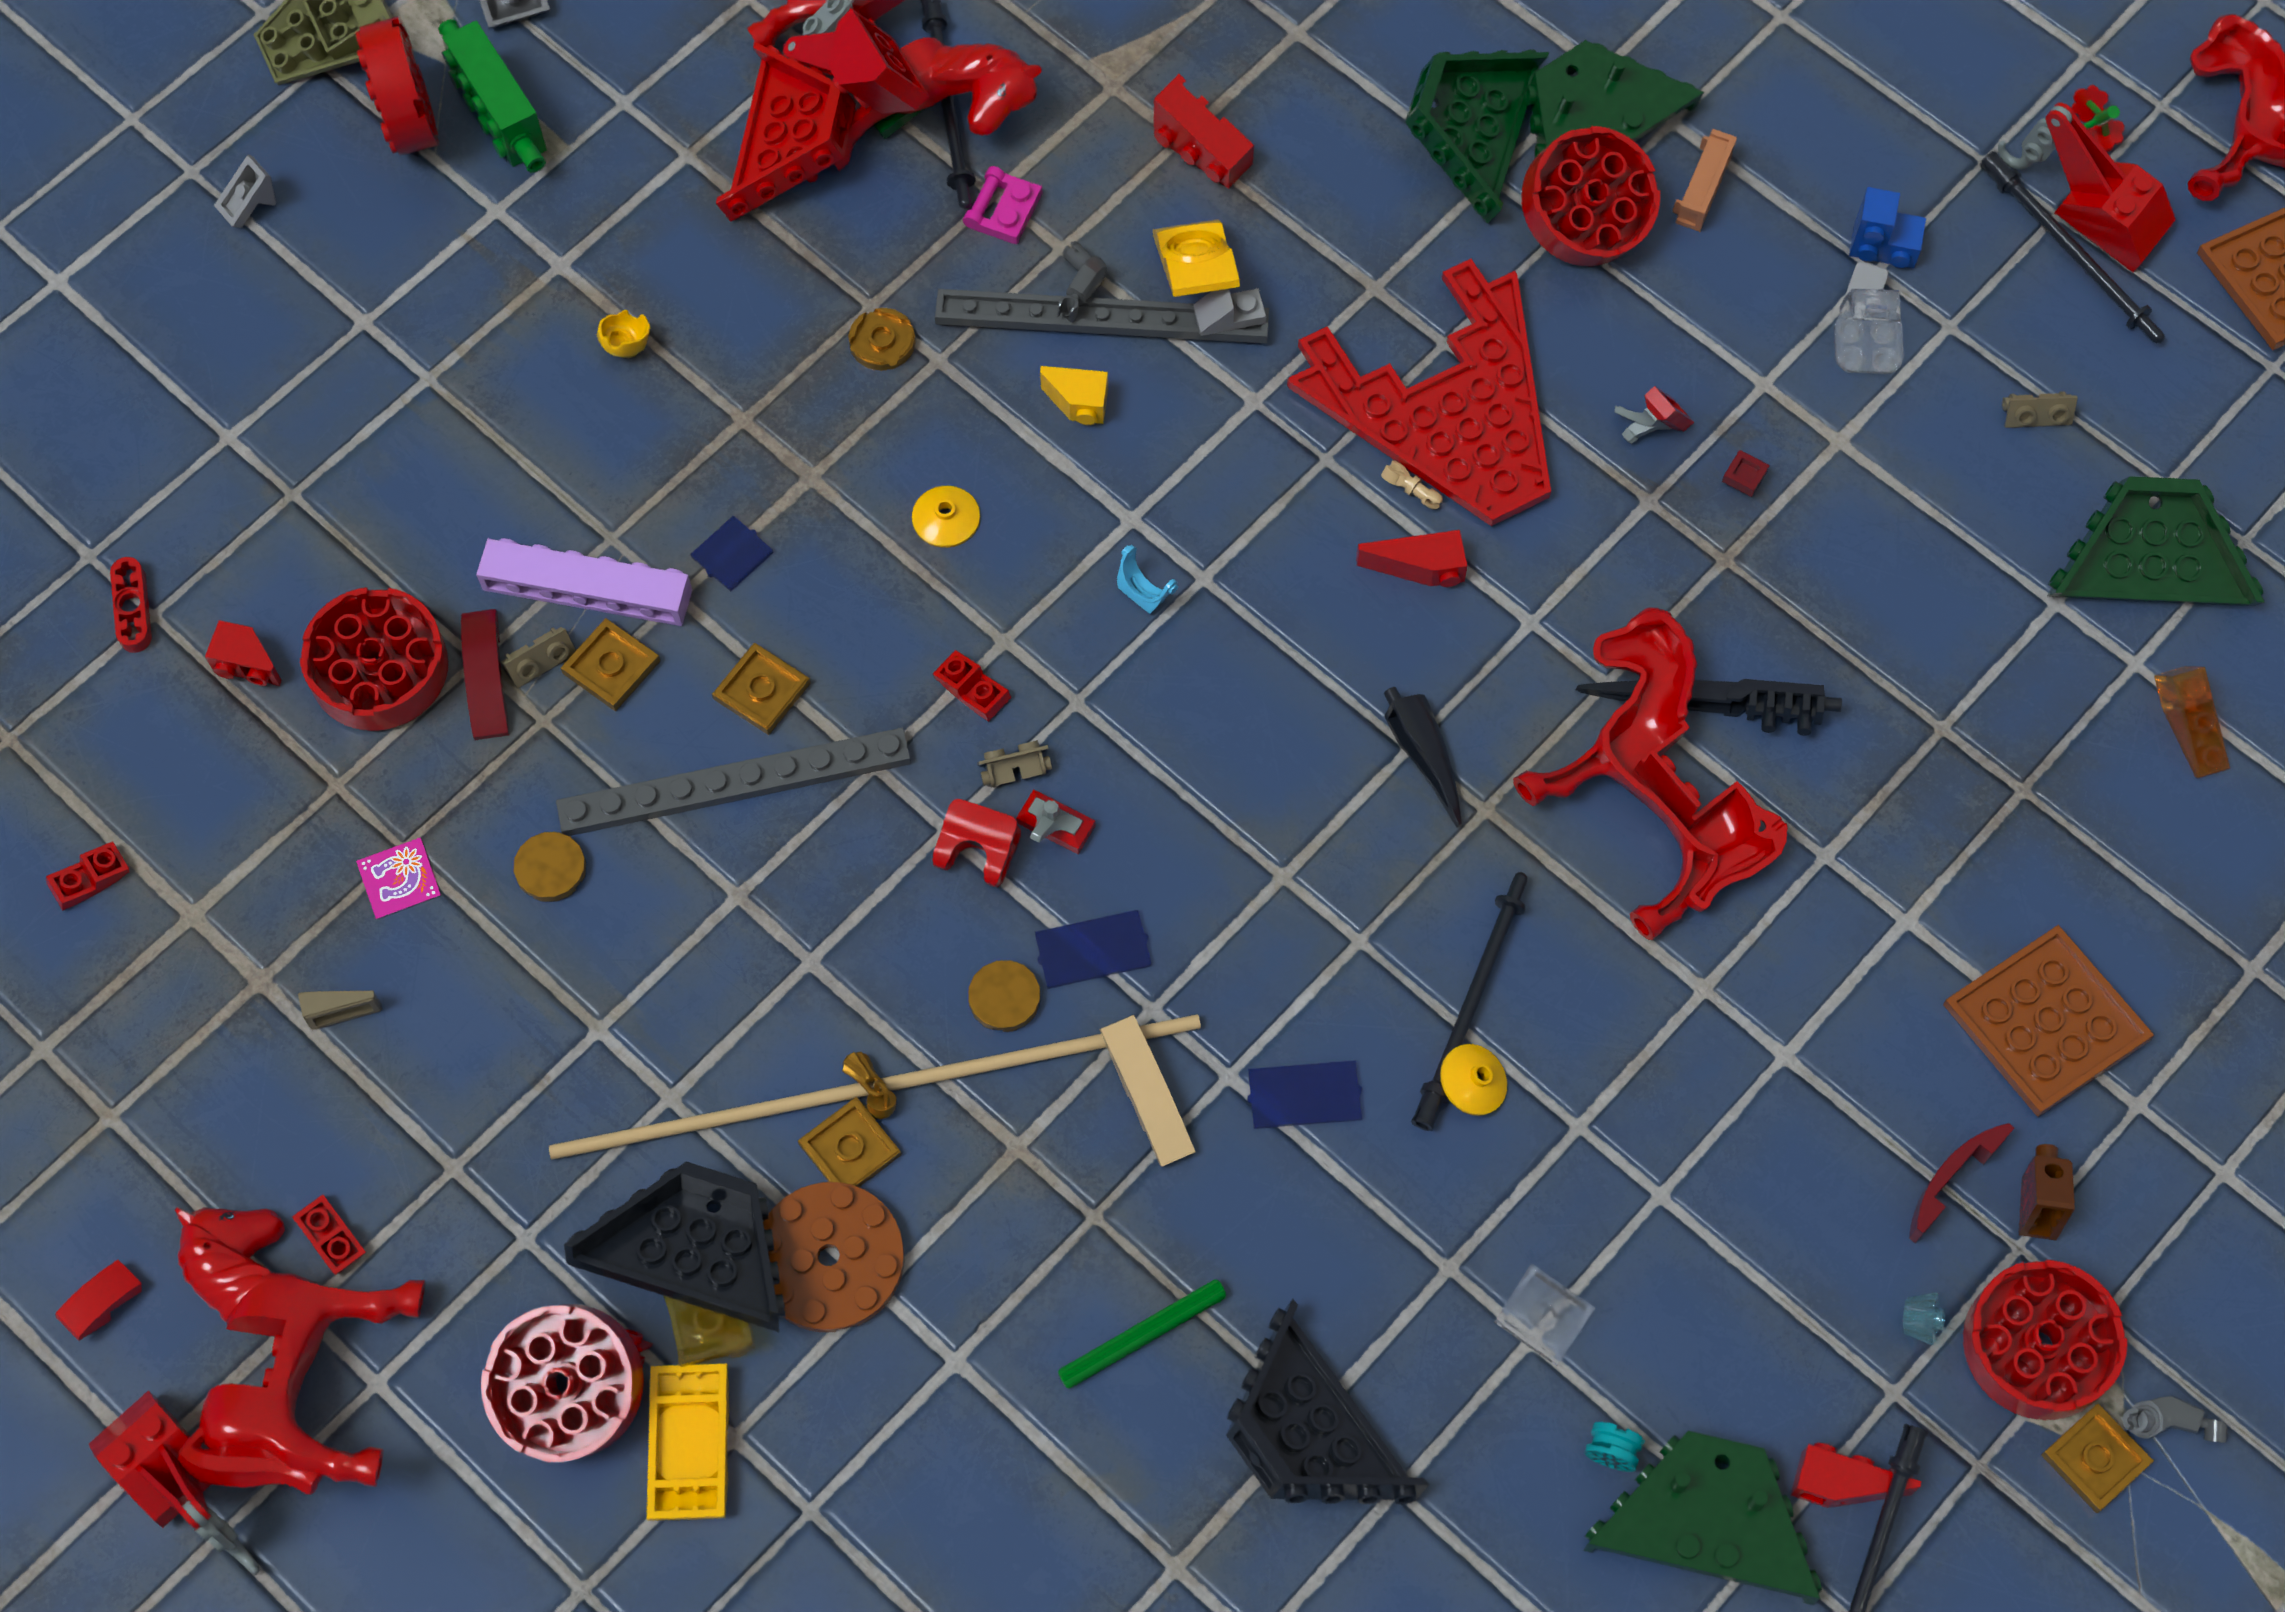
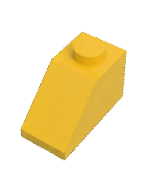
(1077, 392)

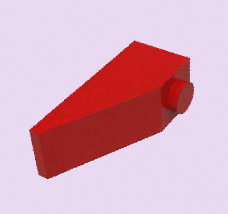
(1422, 558)

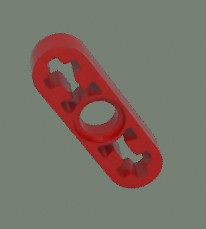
(141, 614)

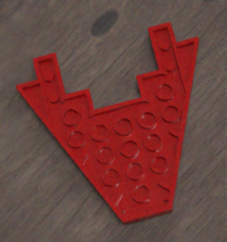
(1463, 430)

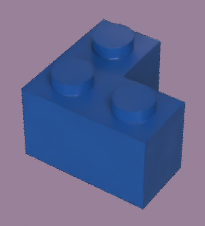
(1884, 233)

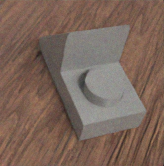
(244, 191)
(1225, 311)

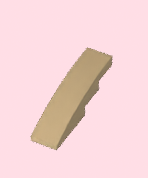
(1147, 1090)

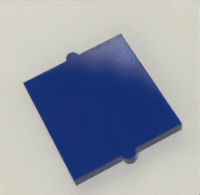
(731, 553)

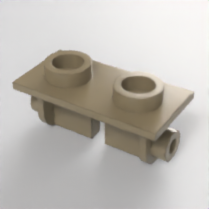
(2039, 411)
(545, 654)
(1028, 759)

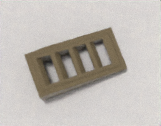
(333, 1007)

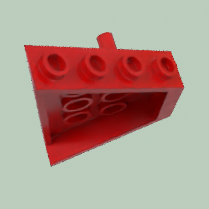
(791, 132)

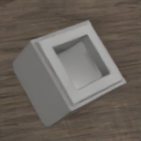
(1867, 277)

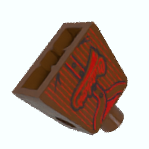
(2046, 1194)

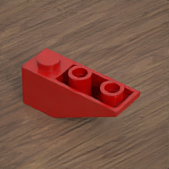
(1839, 1480)

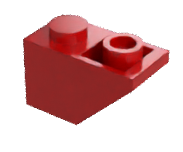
(240, 654)

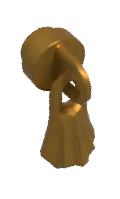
(880, 1102)

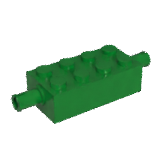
(493, 94)

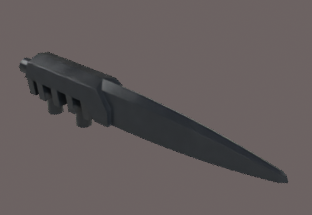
(1732, 699)

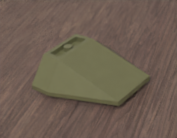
(315, 35)

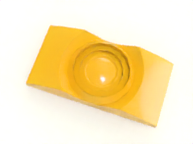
(1196, 258)
(688, 1442)

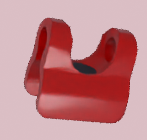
(982, 828)

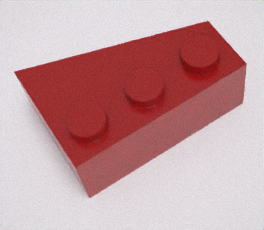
(1199, 136)

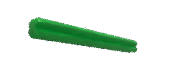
(1142, 1333)

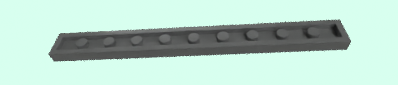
(1093, 316)
(733, 782)

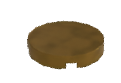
(882, 339)
(549, 866)
(1004, 995)

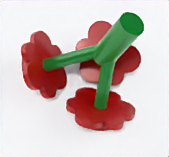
(2103, 129)

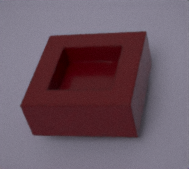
(1745, 473)

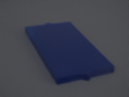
(1092, 949)
(1304, 1094)

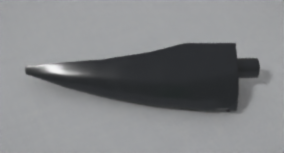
(1421, 739)

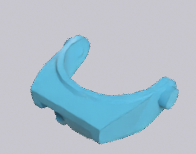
(1137, 587)

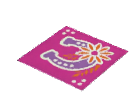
(398, 878)

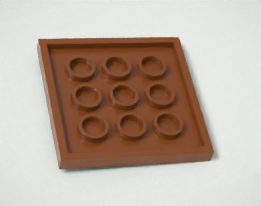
(2252, 271)
(2048, 1020)

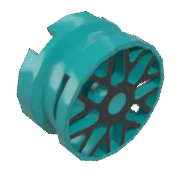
(1614, 1447)

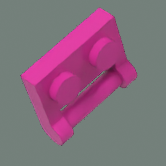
(1012, 210)

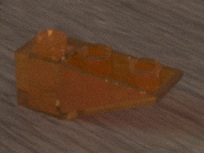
(2193, 718)

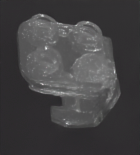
(1869, 332)

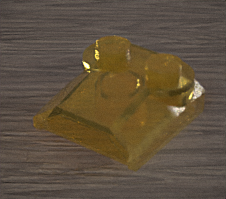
(707, 1334)

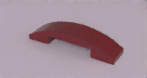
(483, 674)
(1980, 1147)

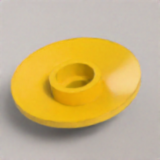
(949, 528)
(1465, 1088)

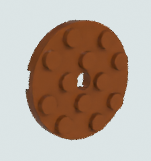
(868, 1247)

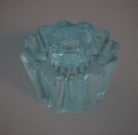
(1923, 1317)

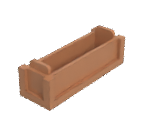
(1705, 180)

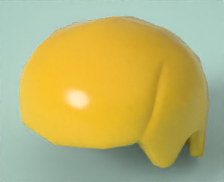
(623, 334)

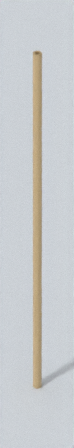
(856, 1090)

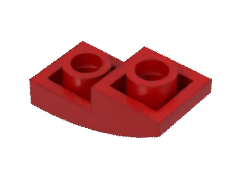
(970, 686)
(93, 874)
(329, 1234)
(92, 1303)

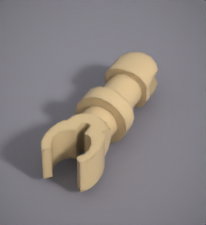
(1399, 476)

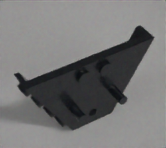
(683, 1251)
(1306, 1431)

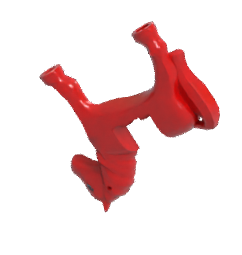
(994, 74)
(2259, 125)
(1720, 839)
(253, 1427)

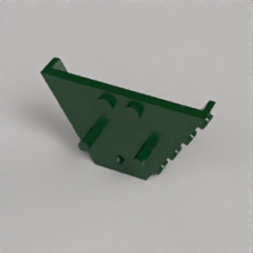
(1605, 93)
(1474, 118)
(2158, 553)
(1712, 1518)

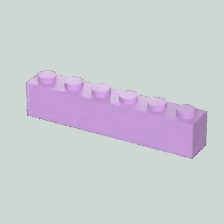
(584, 581)

